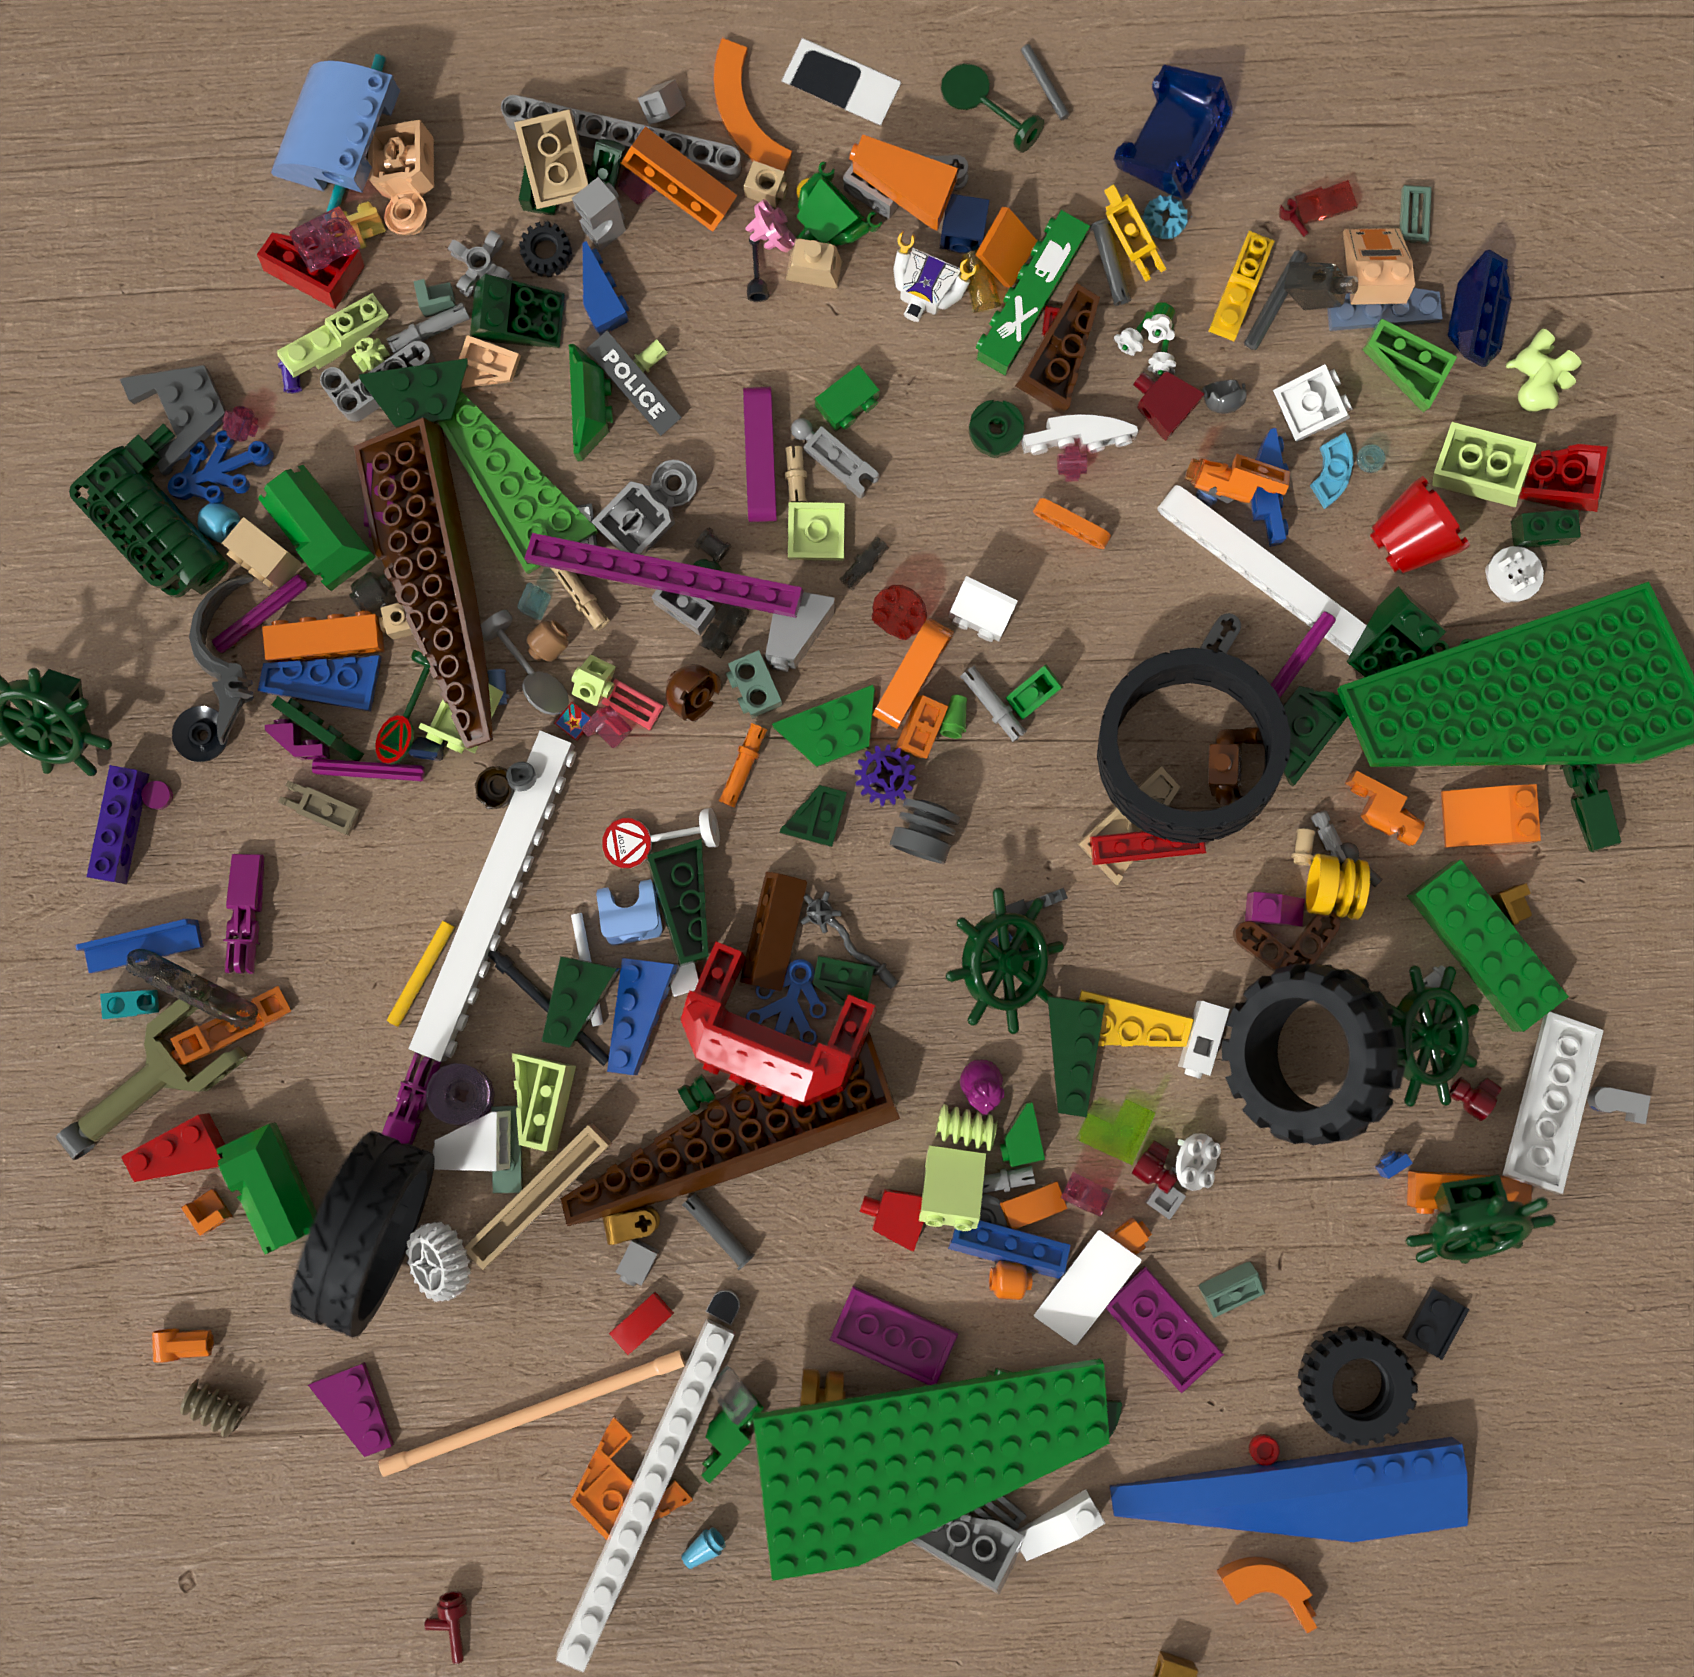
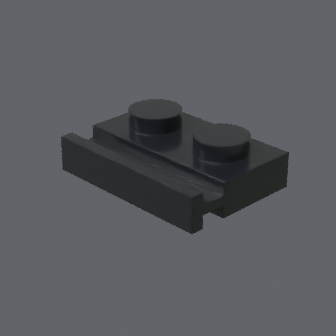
(1436, 1323)

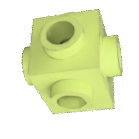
(593, 680)

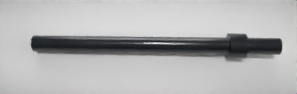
(506, 965)

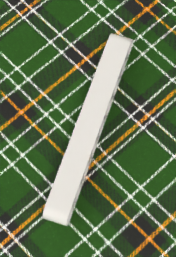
(1259, 566)

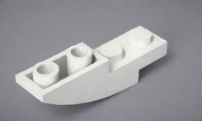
(1090, 431)

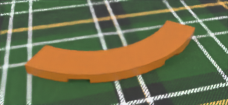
(735, 113)

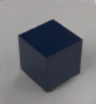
(964, 223)

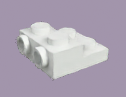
(1313, 402)

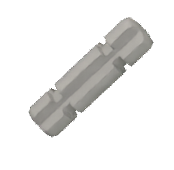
(1328, 835)

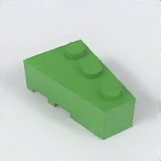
(1409, 362)

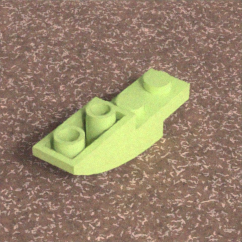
(335, 337)

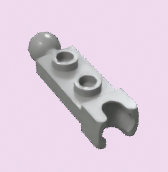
(834, 456)

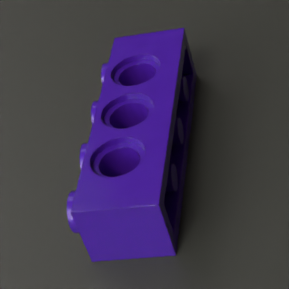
(117, 825)

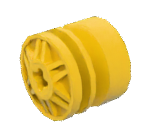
(1337, 886)

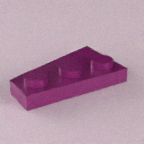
(355, 1407)

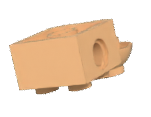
(403, 172)

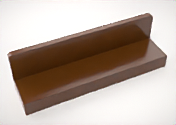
(773, 931)

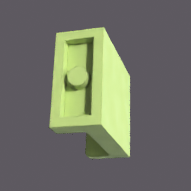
(444, 728)
(952, 1188)

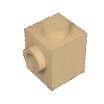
(394, 621)

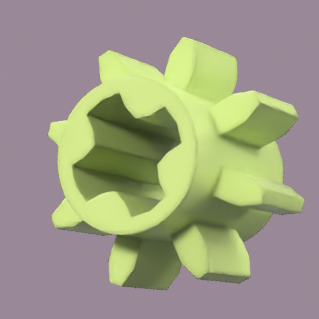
(369, 353)

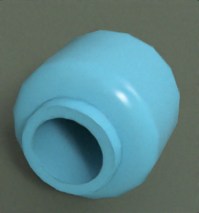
(217, 521)

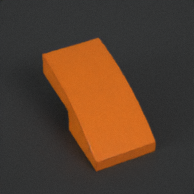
(1033, 1205)

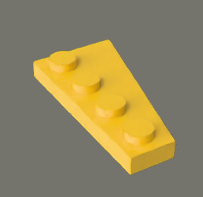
(1137, 1024)

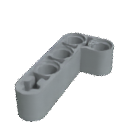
(366, 404)

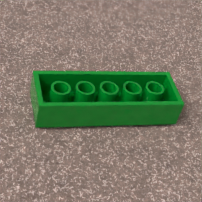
(1487, 946)

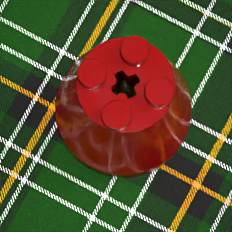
(1418, 529)

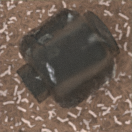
(371, 592)

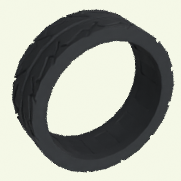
(1208, 669)
(361, 1233)

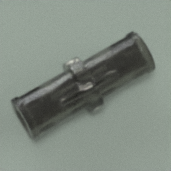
(864, 563)

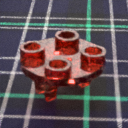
(910, 617)

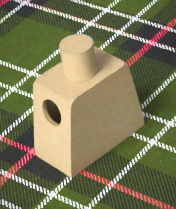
(814, 263)

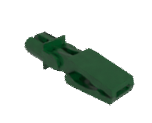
(1593, 809)

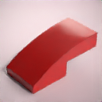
(641, 1323)

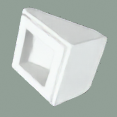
(684, 980)

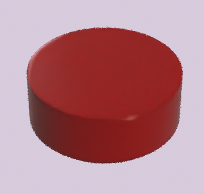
(1264, 1449)

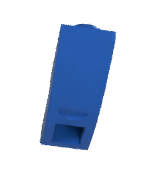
(1268, 505)

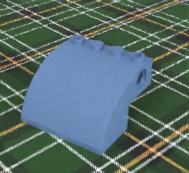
(335, 125)

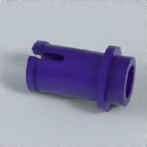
(291, 384)

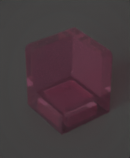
(634, 186)
(608, 725)

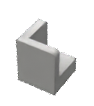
(662, 101)

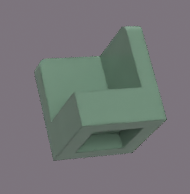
(435, 298)

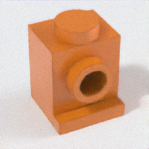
(1131, 1235)

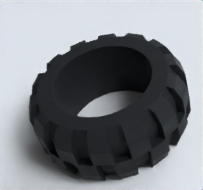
(1371, 1044)

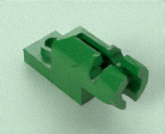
(728, 1440)

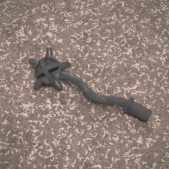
(821, 912)

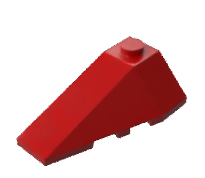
(1567, 477)

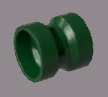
(698, 1092)

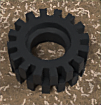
(543, 233)

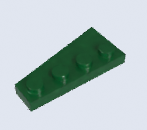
(1075, 1040)

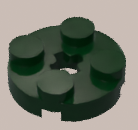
(997, 412)

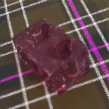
(321, 233)

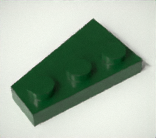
(313, 724)

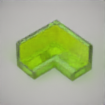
(1121, 1138)

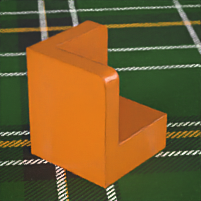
(207, 1212)

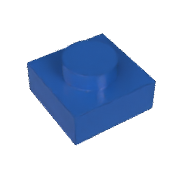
(1392, 1164)

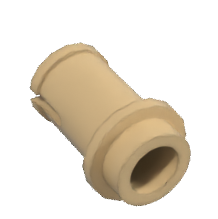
(1304, 847)

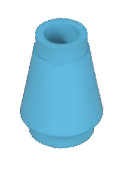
(704, 1548)

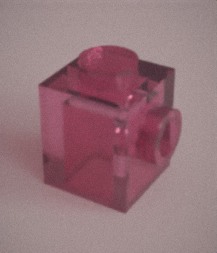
(1086, 1194)

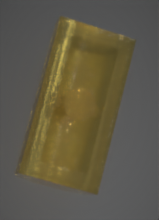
(982, 285)

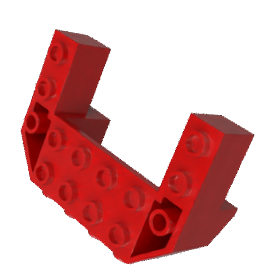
(761, 1054)

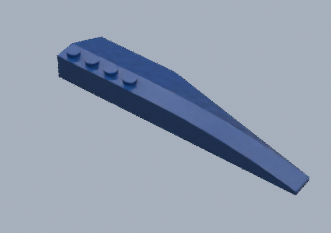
(1319, 1497)

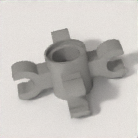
(491, 246)

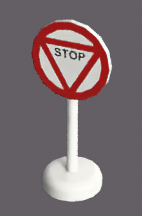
(629, 841)

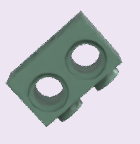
(759, 682)

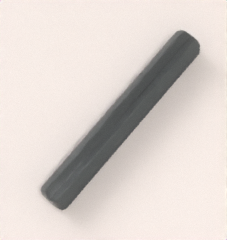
(1271, 306)

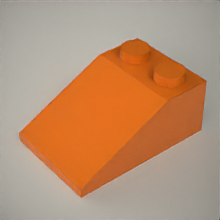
(1491, 816)

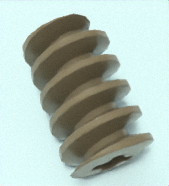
(212, 1410)

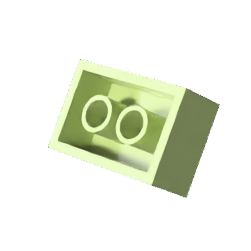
(1483, 464)

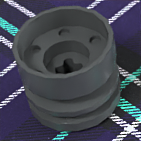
(925, 830)

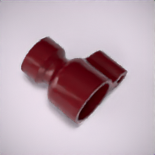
(1477, 1101)
(1151, 1168)

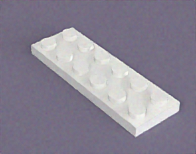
(1553, 1103)

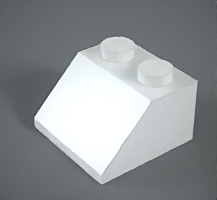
(982, 609)

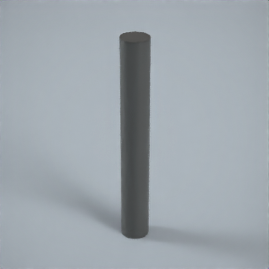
(1045, 82)

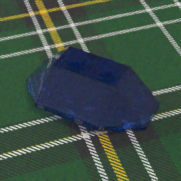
(1481, 309)

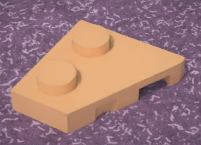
(487, 363)

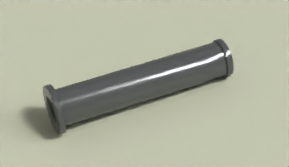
(1110, 262)
(718, 1231)

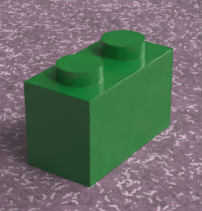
(847, 399)

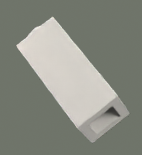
(1203, 1039)

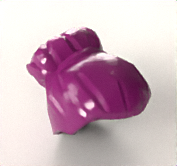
(982, 1085)

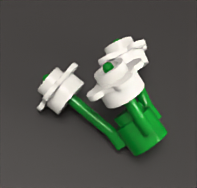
(1159, 327)

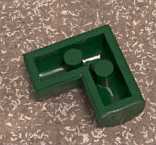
(606, 162)

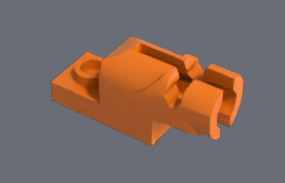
(1384, 809)

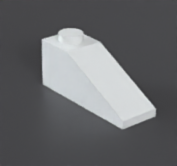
(1060, 1526)

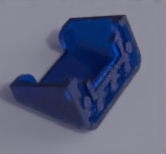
(1179, 131)

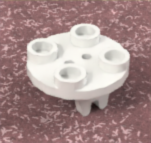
(1521, 585)
(1197, 1161)

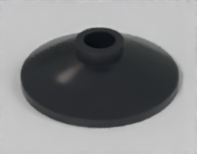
(187, 733)

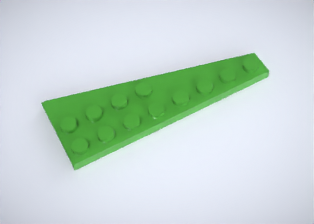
(511, 485)

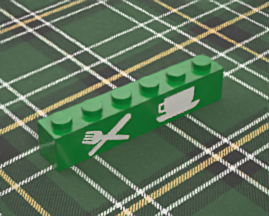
(1032, 292)

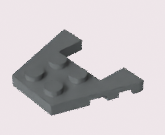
(189, 402)

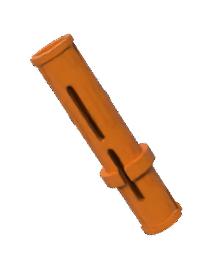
(747, 754)

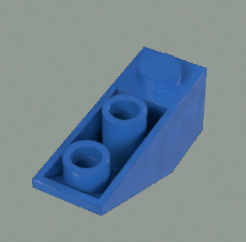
(599, 298)

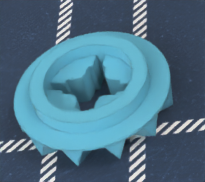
(1174, 225)

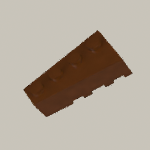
(1057, 359)

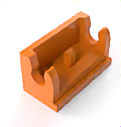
(921, 727)

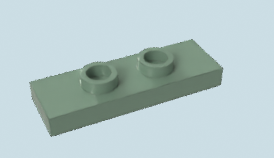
(510, 1179)

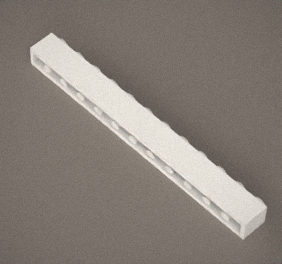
(491, 900)
(644, 1496)

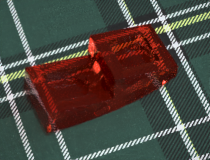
(1326, 202)

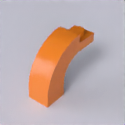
(1260, 1574)

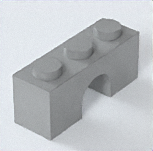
(600, 213)

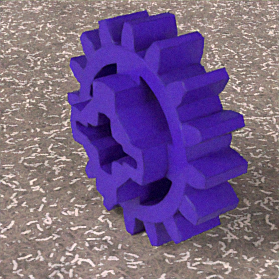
(897, 771)

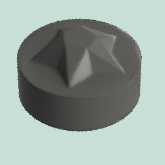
(521, 776)

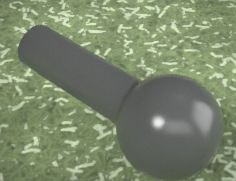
(1351, 851)

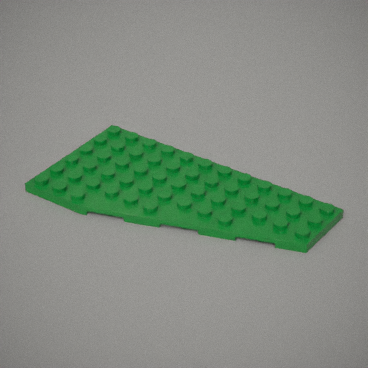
(1553, 691)
(893, 1465)

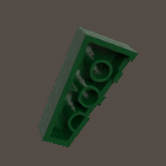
(681, 894)

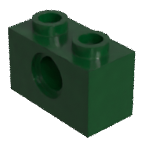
(1546, 528)

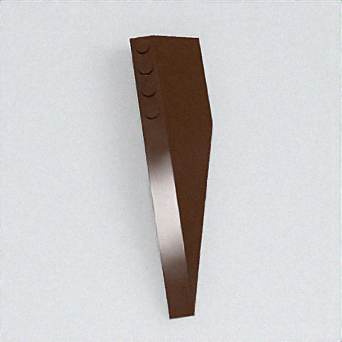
(430, 565)
(735, 1139)

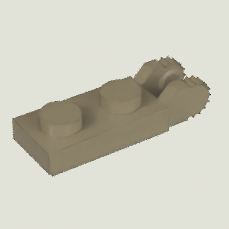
(322, 808)

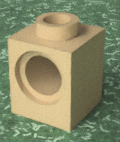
(763, 173)

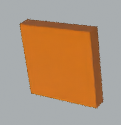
(1006, 247)

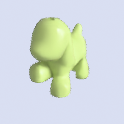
(1544, 372)

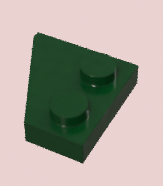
(817, 817)
(843, 977)

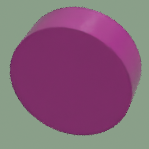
(157, 795)

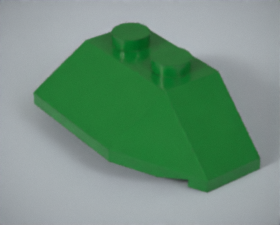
(588, 402)

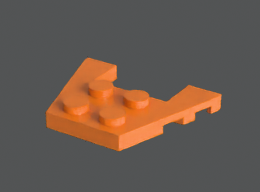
(607, 1485)

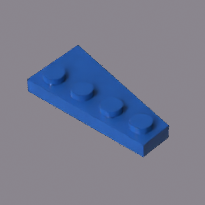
(335, 682)
(636, 1012)

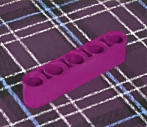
(759, 454)

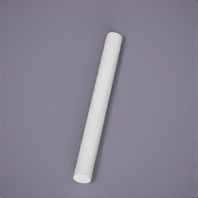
(584, 954)

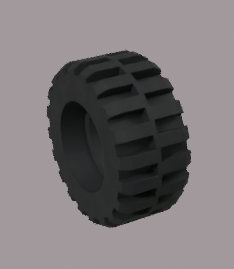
(1387, 1409)

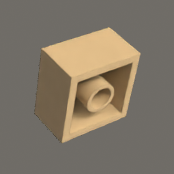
(260, 555)

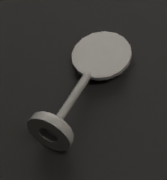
(539, 687)

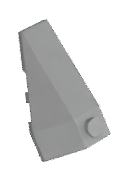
(976, 1548)

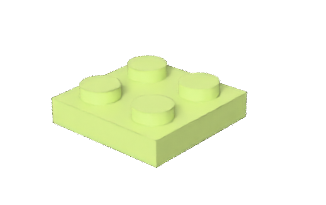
(816, 531)

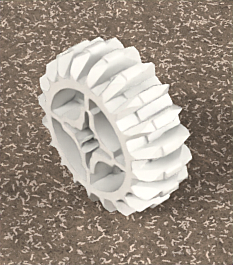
(438, 1261)

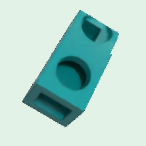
(129, 1004)

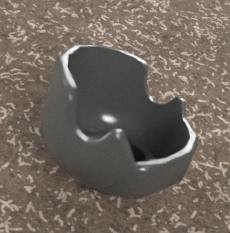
(1225, 396)

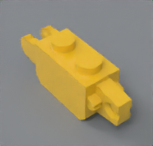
(1132, 231)

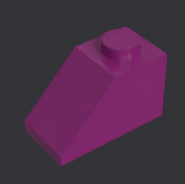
(1274, 909)

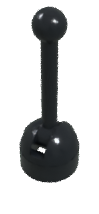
(757, 288)

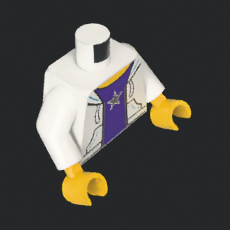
(928, 281)

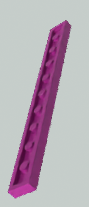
(664, 575)

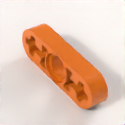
(1072, 523)

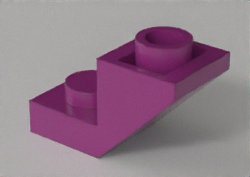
(289, 737)

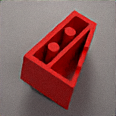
(326, 285)
(178, 1151)

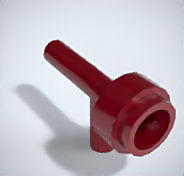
(449, 1609)

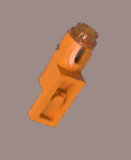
(1237, 481)

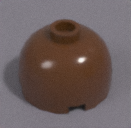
(691, 690)

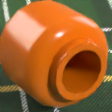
(1009, 1280)

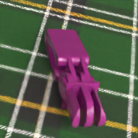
(246, 896)
(405, 1120)

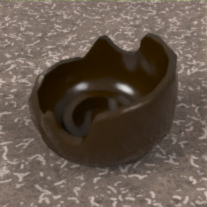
(493, 788)

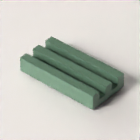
(1413, 237)

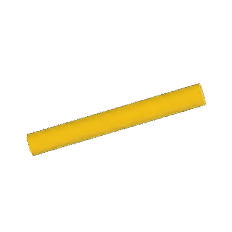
(420, 973)

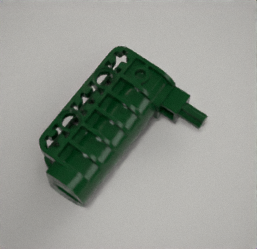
(148, 514)

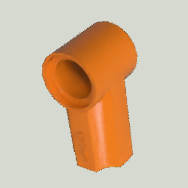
(177, 1344)

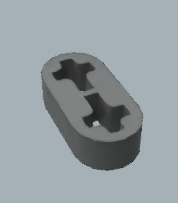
(1230, 636)

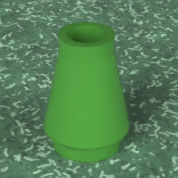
(955, 718)

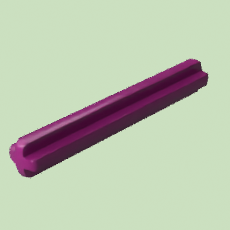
(259, 613)
(1303, 652)
(368, 769)

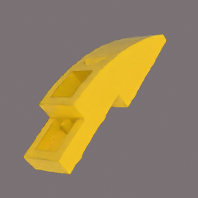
(1241, 286)

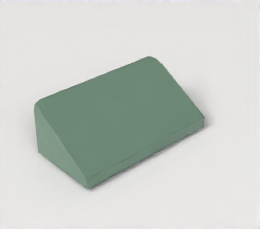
(1232, 1289)

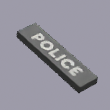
(633, 383)

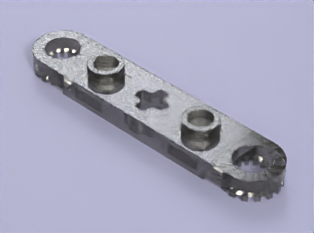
(176, 979)

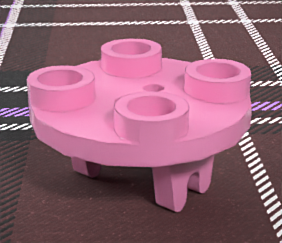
(771, 225)

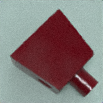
(1166, 401)

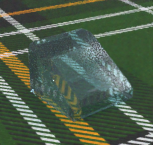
(533, 601)

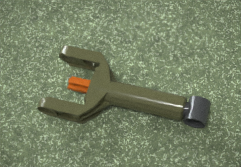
(161, 1071)

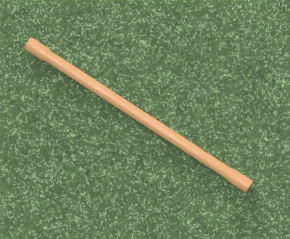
(407, 1458)

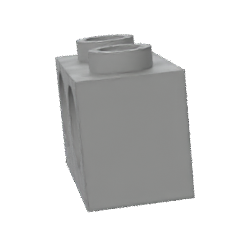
(868, 194)

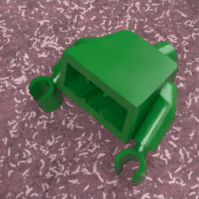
(829, 214)

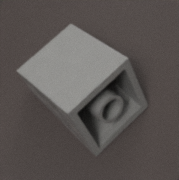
(793, 637)

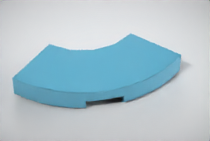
(1336, 470)

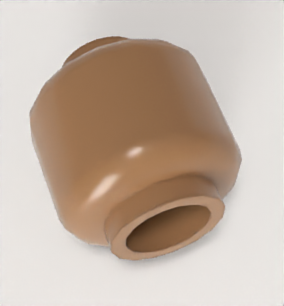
(547, 640)

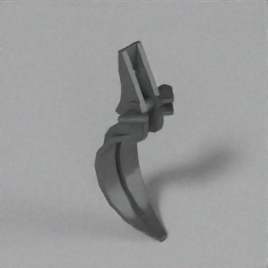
(231, 677)

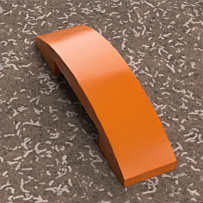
(220, 1033)

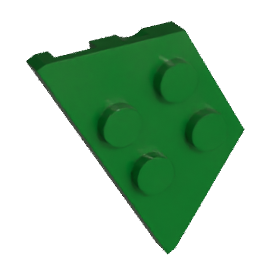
(831, 728)

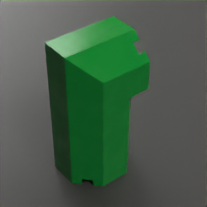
(315, 526)
(269, 1186)

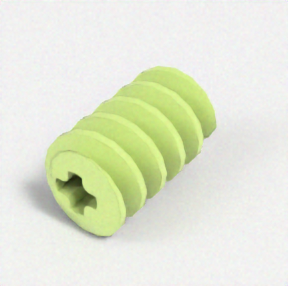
(966, 1127)

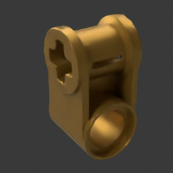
(626, 1225)

